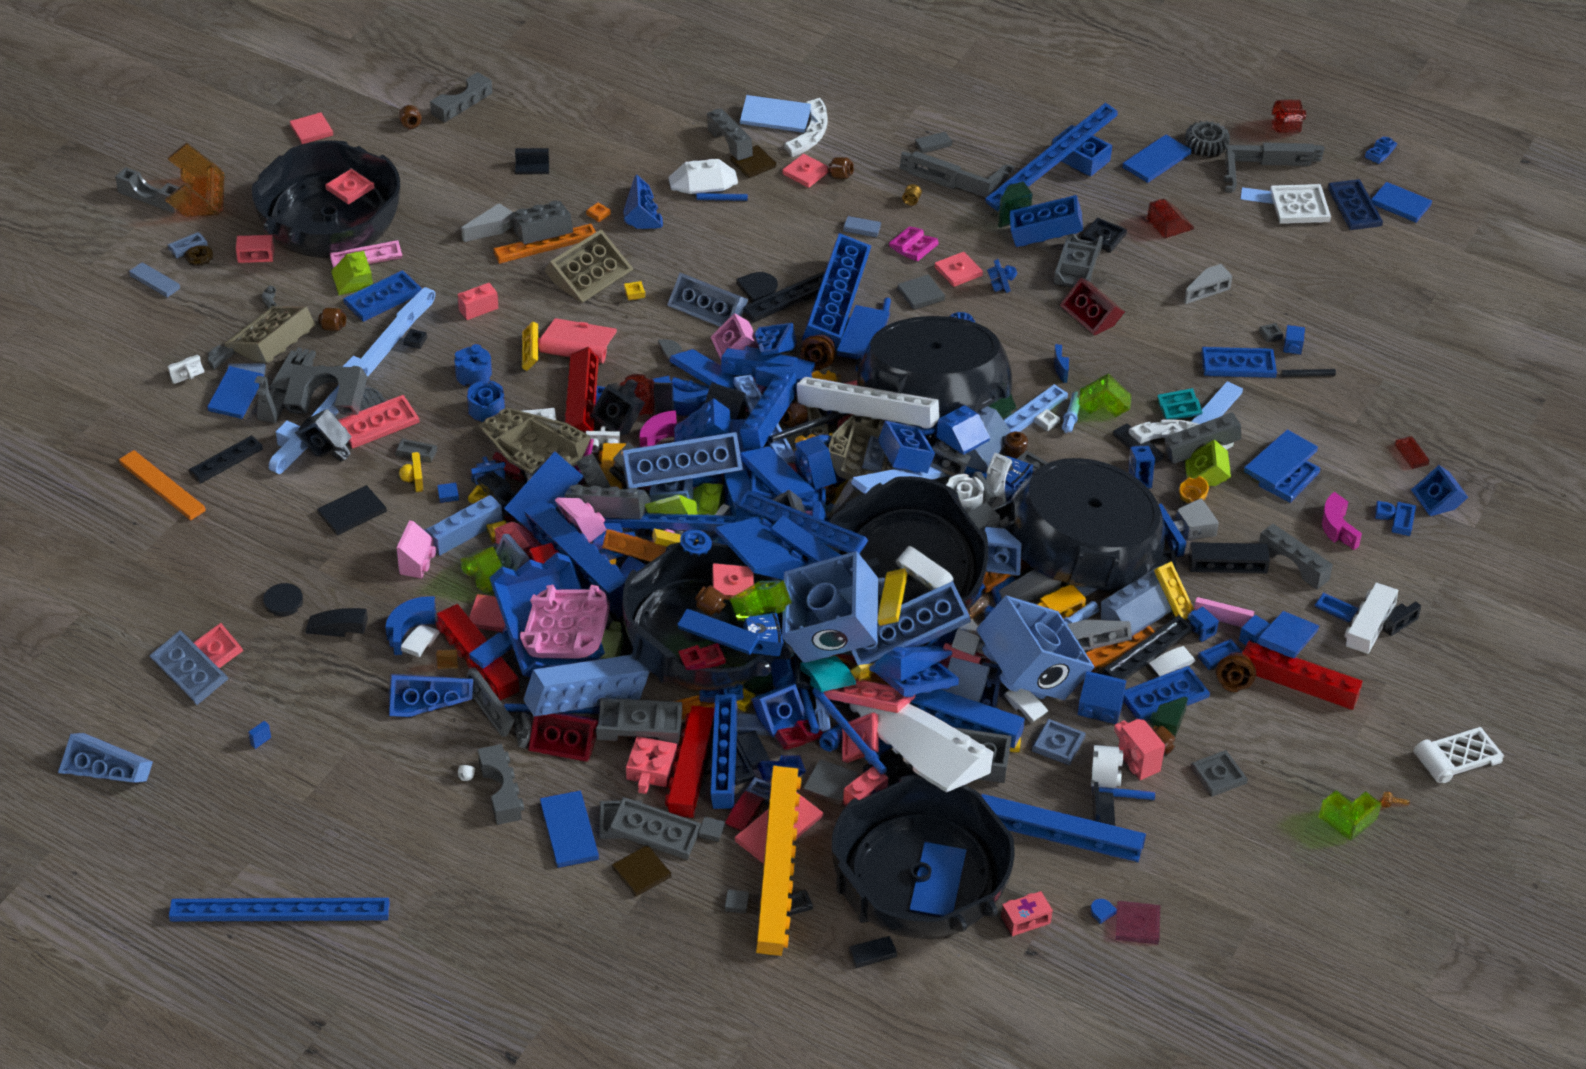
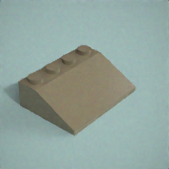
(588, 267)
(271, 333)

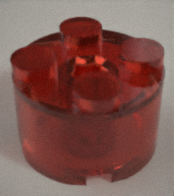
(1288, 115)
(643, 391)

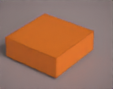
(598, 212)

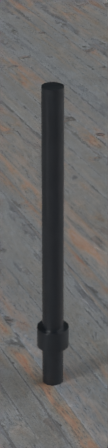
(834, 416)

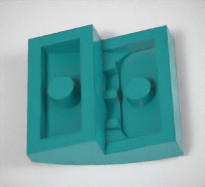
(1179, 404)
(828, 673)

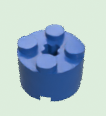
(473, 365)
(485, 400)

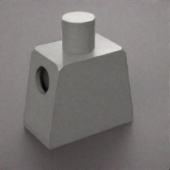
(1196, 521)

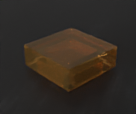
(447, 659)

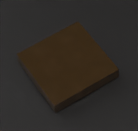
(754, 164)
(641, 870)

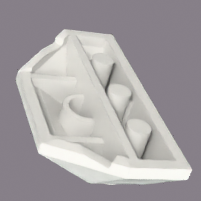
(703, 177)

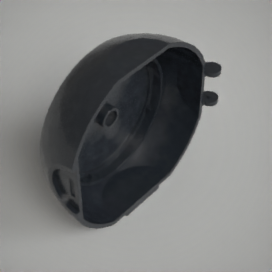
(295, 200)
(939, 361)
(921, 516)
(1083, 543)
(655, 604)
(882, 843)

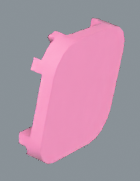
(566, 623)

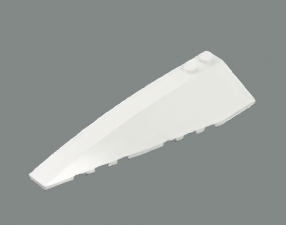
(931, 746)

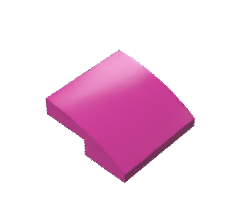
(913, 243)

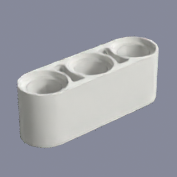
(923, 569)

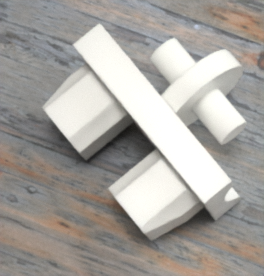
(185, 369)
(603, 437)

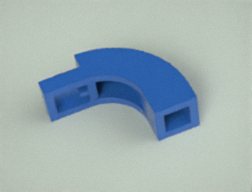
(685, 402)
(408, 615)

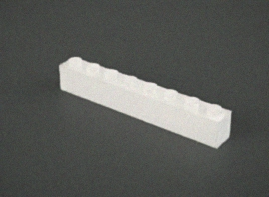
(868, 402)

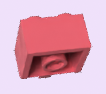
(1141, 747)
(651, 763)

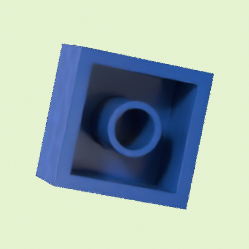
(815, 462)

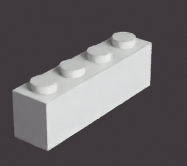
(1371, 618)

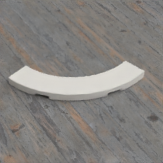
(814, 131)
(1149, 431)
(996, 479)

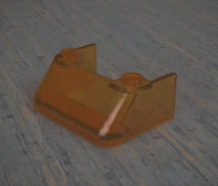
(206, 184)

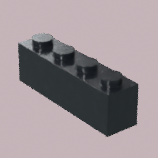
(1229, 557)

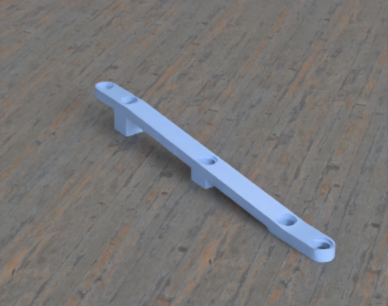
(290, 443)

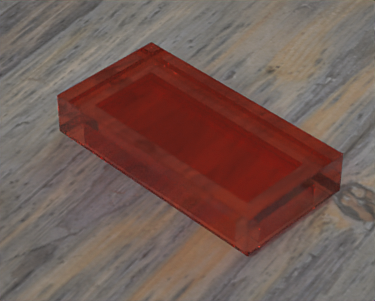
(1412, 452)

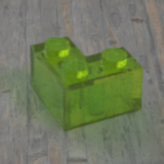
(1105, 393)
(482, 564)
(761, 599)
(1348, 816)

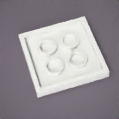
(1300, 203)

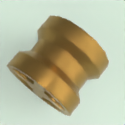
(911, 194)

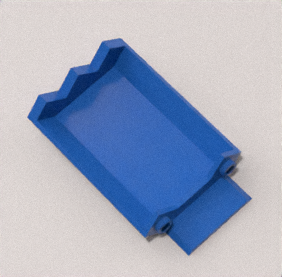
(513, 594)

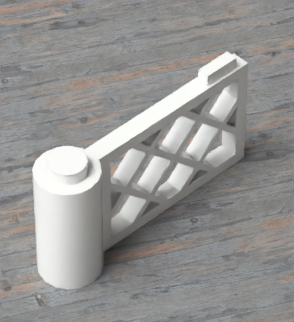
(1439, 761)

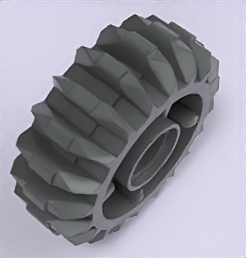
(1207, 138)

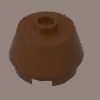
(819, 350)
(1236, 672)

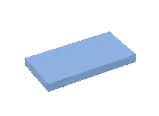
(775, 113)

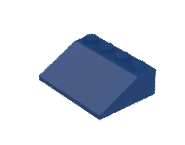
(760, 547)

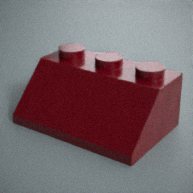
(1091, 307)
(564, 735)

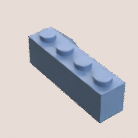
(465, 524)
(99, 759)

